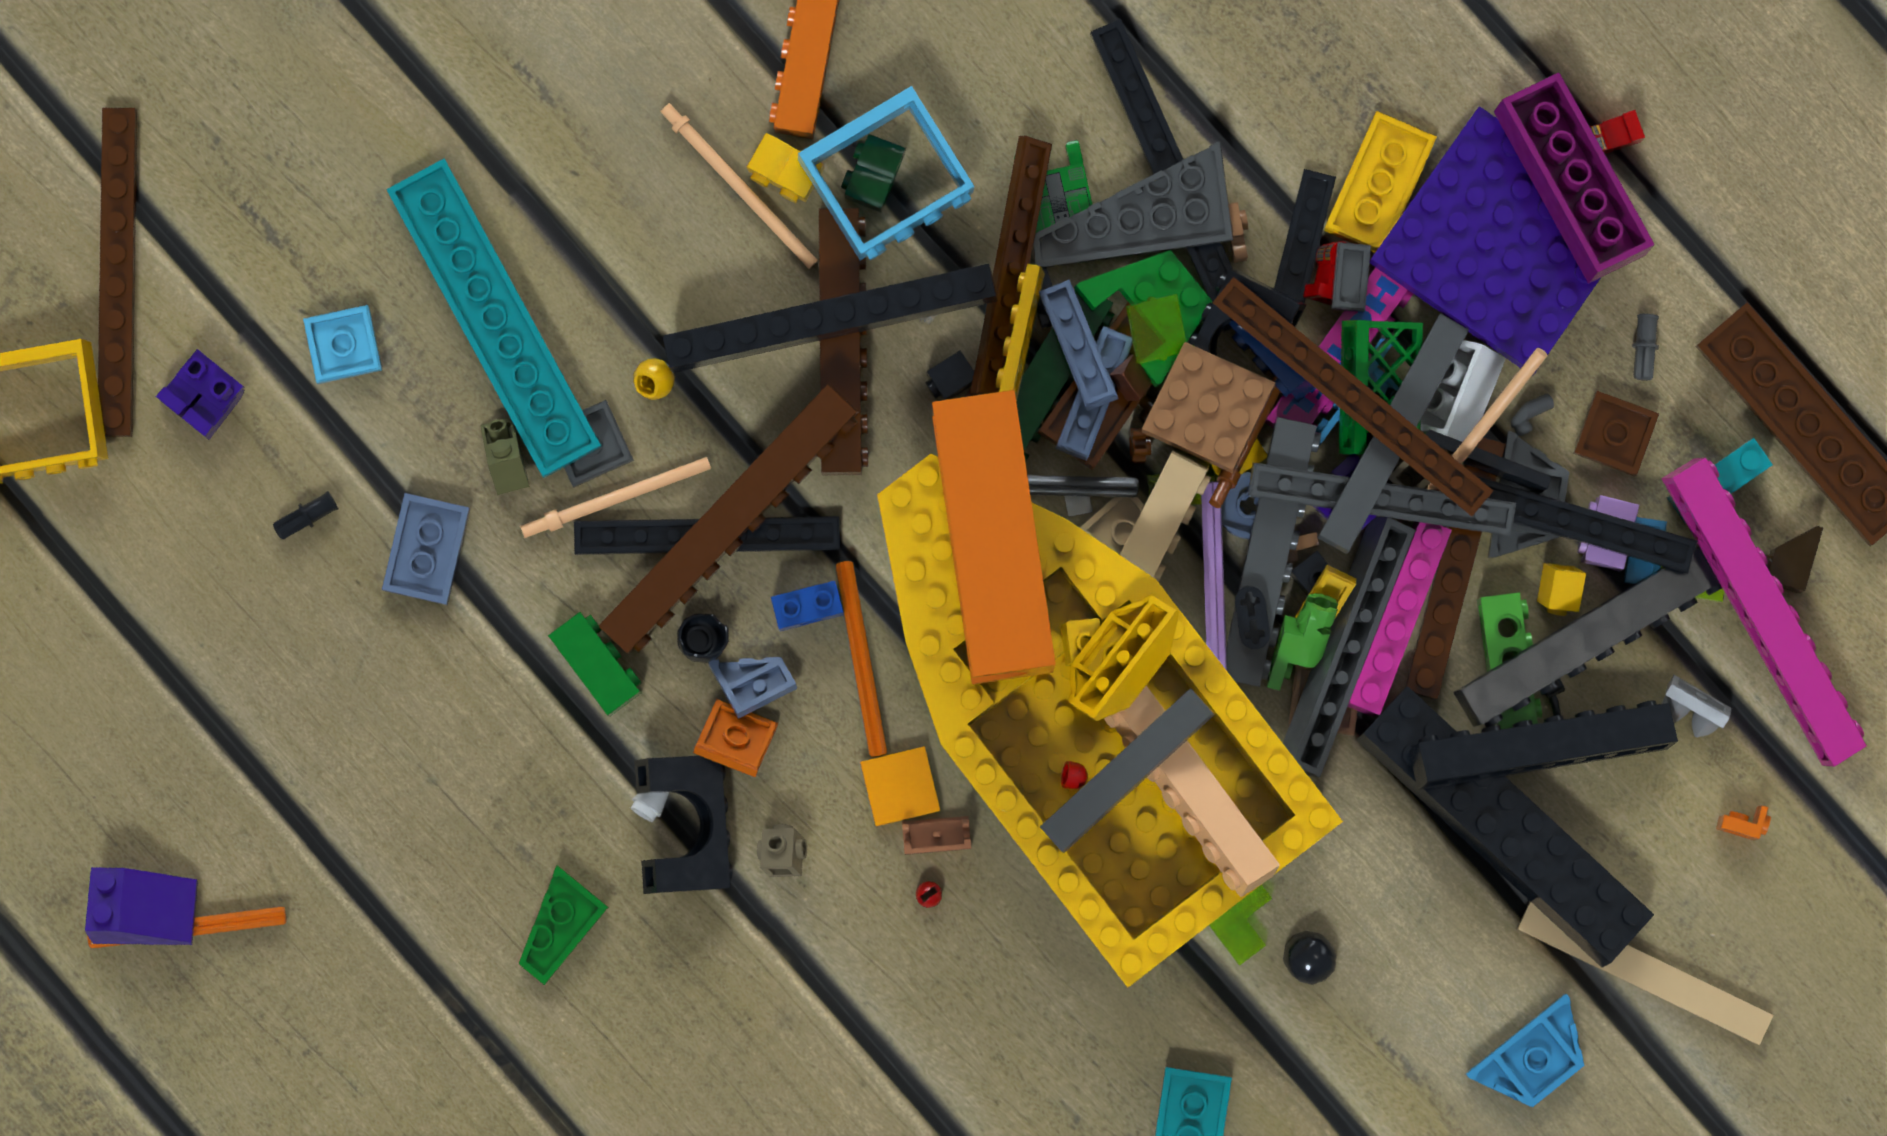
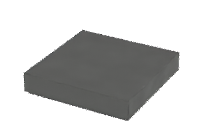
(610, 456)

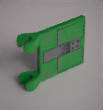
(1064, 190)

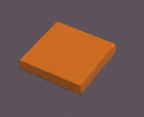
(735, 741)

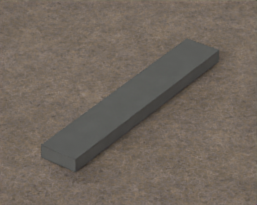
(1127, 770)

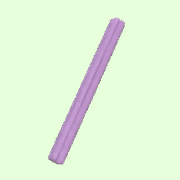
(1213, 576)

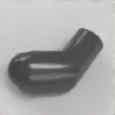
(1530, 409)

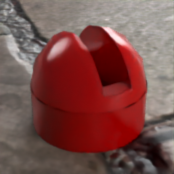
(1073, 775)
(933, 900)

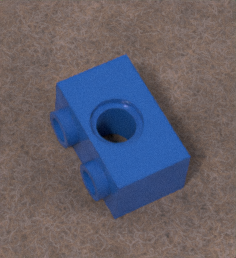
(807, 606)

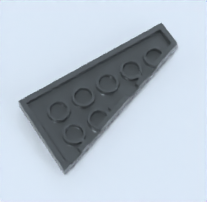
(1160, 213)

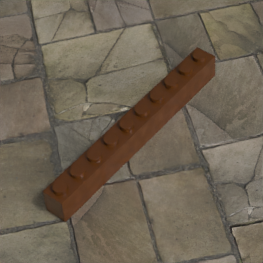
(728, 520)

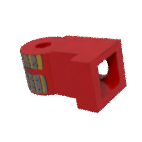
(1619, 132)
(1322, 287)

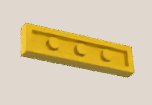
(1023, 319)

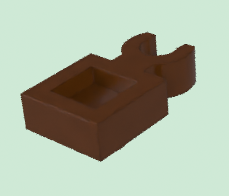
(1139, 446)

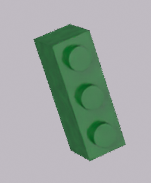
(596, 663)

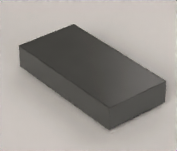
(1350, 277)

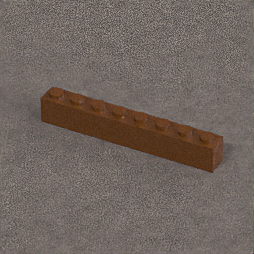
(842, 356)

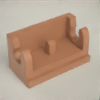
(936, 835)

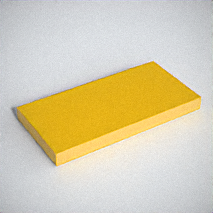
(1380, 181)

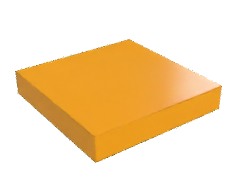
(900, 786)

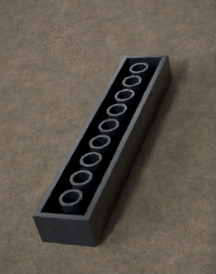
(1514, 837)

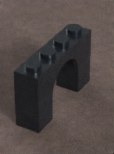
(1216, 320)
(702, 784)

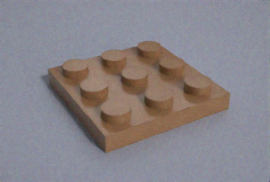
(1208, 407)

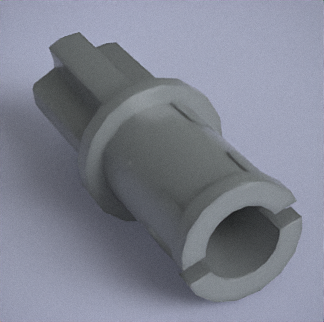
(1645, 346)

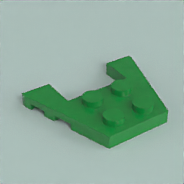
(1156, 278)

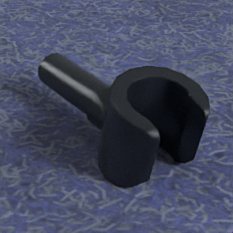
(1553, 700)

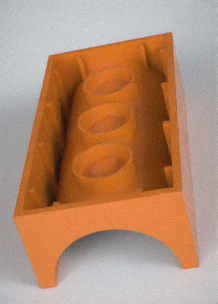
(993, 537)

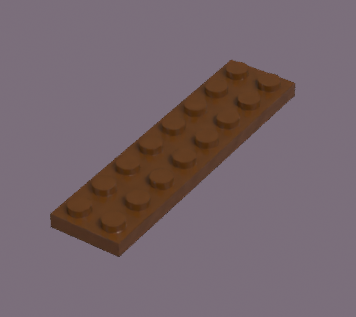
(1802, 419)

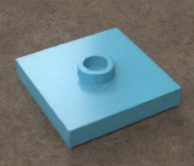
(342, 344)

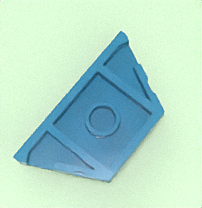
(1535, 1057)

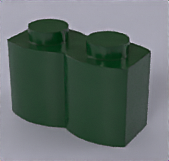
(873, 173)

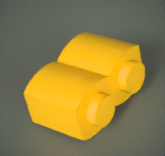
(779, 165)

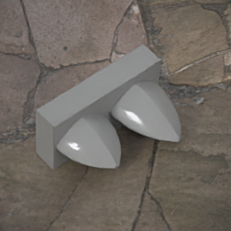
(1708, 711)

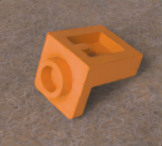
(1738, 824)

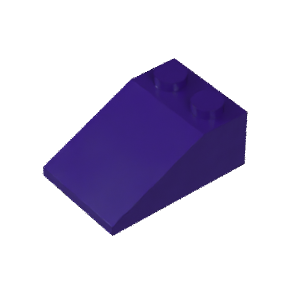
(140, 907)

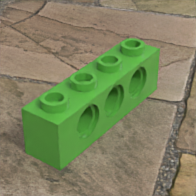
(1491, 611)

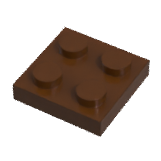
(1616, 433)

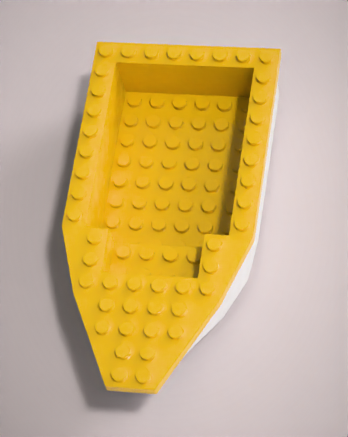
(1137, 873)

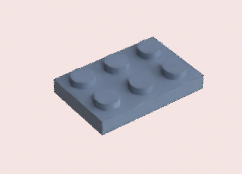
(426, 549)

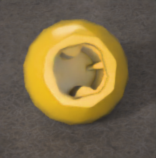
(653, 379)

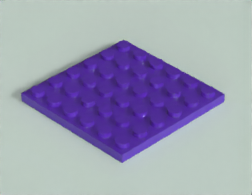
(1487, 247)

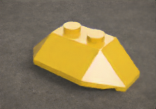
(1122, 657)

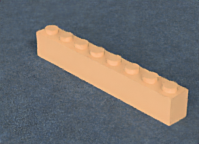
(1201, 803)

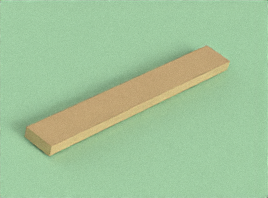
(1660, 980)

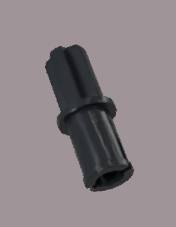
(305, 515)

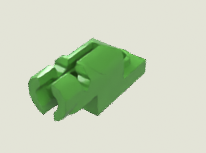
(1302, 638)

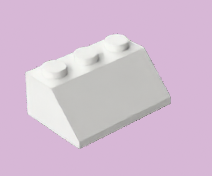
(1463, 391)

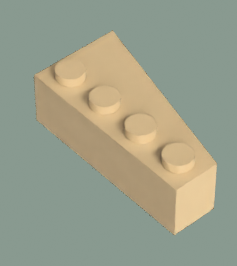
(1164, 512)

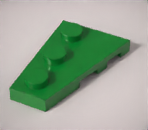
(561, 925)

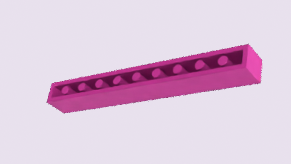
(1764, 611)

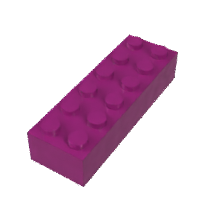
(1573, 177)

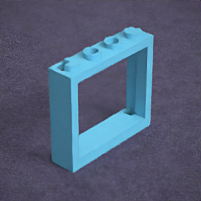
(859, 128)

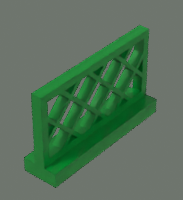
(1356, 359)

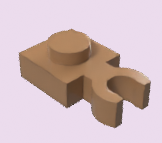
(1239, 223)

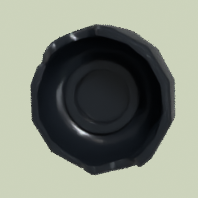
(702, 638)
(1309, 957)

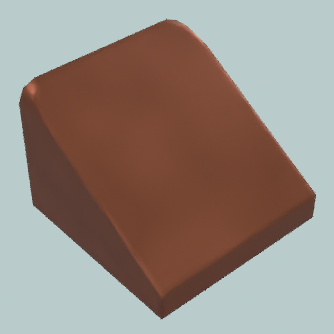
(1131, 379)

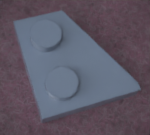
(753, 682)

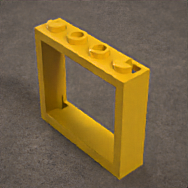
(50, 353)

